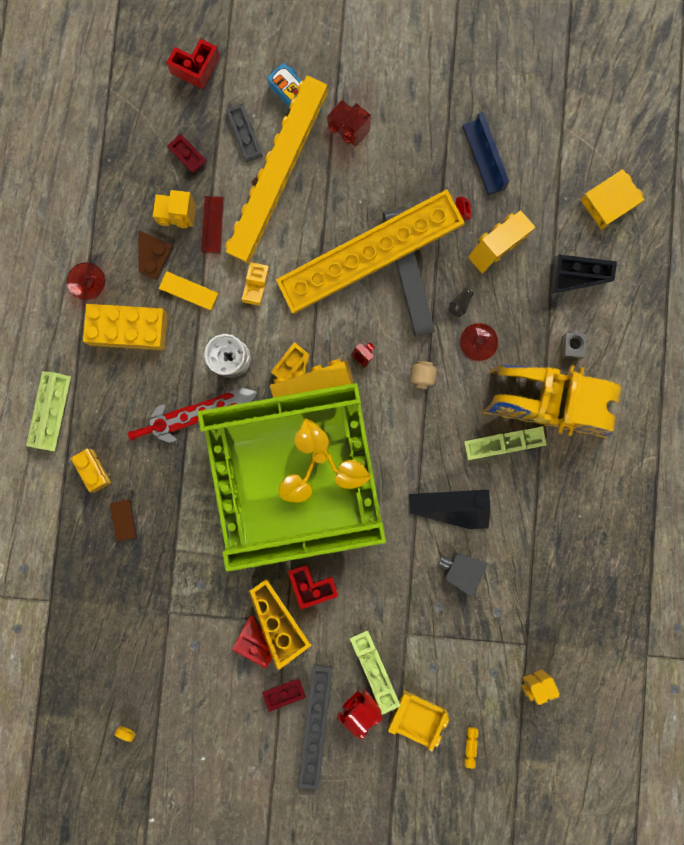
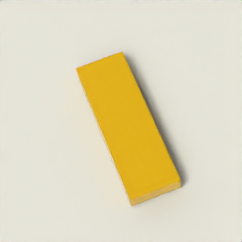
(189, 291)

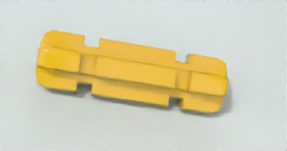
(471, 747)

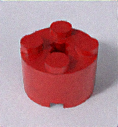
(360, 714)

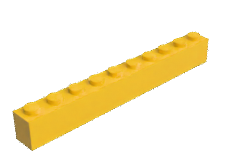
(277, 169)

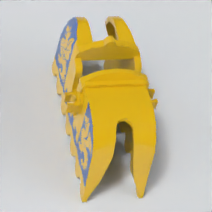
(584, 407)

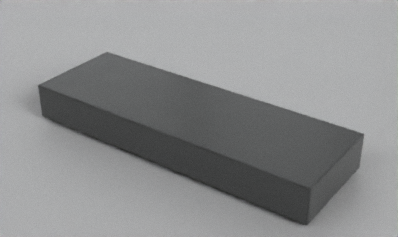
(244, 133)

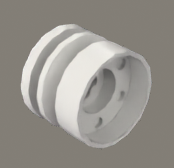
(218, 350)

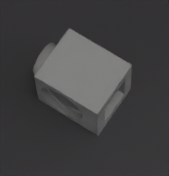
(570, 353)

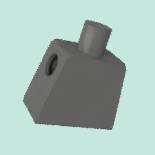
(463, 571)

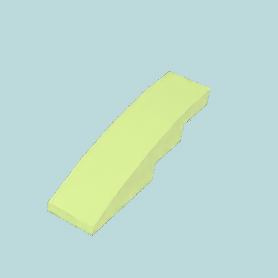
(505, 443)

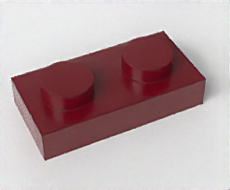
(187, 154)
(284, 694)

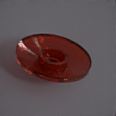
(79, 275)
(472, 348)

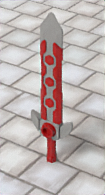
(188, 416)

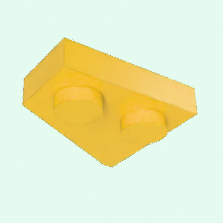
(292, 361)

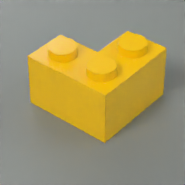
(175, 209)

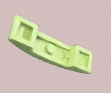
(375, 672)

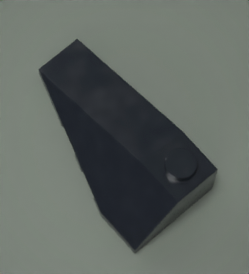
(458, 508)

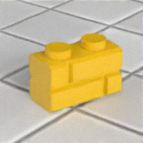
(91, 470)
(540, 687)

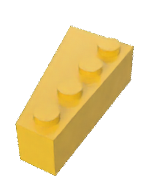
(334, 375)
(279, 628)

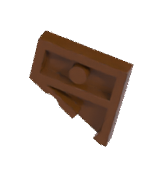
(152, 255)

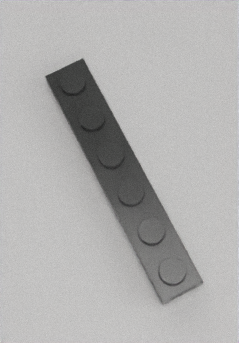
(315, 727)

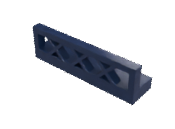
(486, 155)

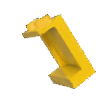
(612, 199)
(418, 720)

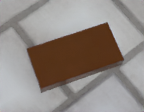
(123, 520)

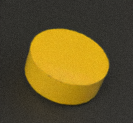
(124, 734)

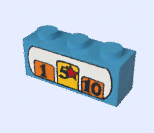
(284, 83)

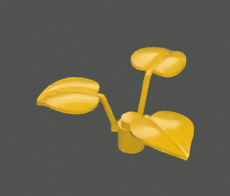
(314, 440)

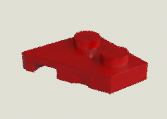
(252, 644)

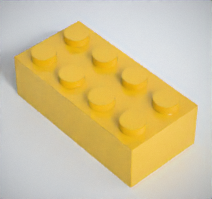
(125, 327)

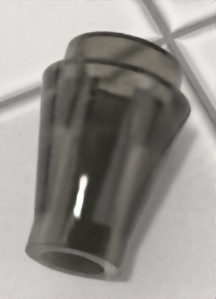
(459, 304)

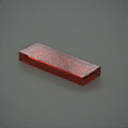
(212, 224)

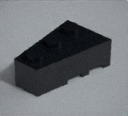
(580, 272)

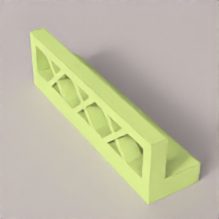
(49, 411)

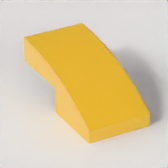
(255, 284)

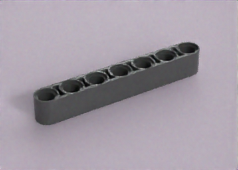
(413, 288)

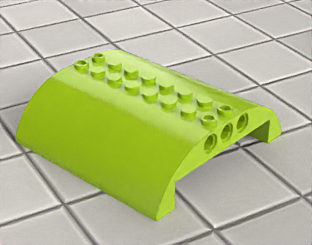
(256, 450)

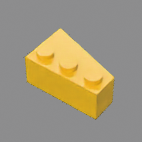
(500, 240)

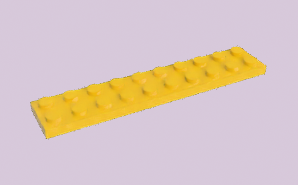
(370, 251)

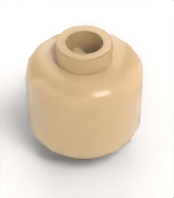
(423, 374)

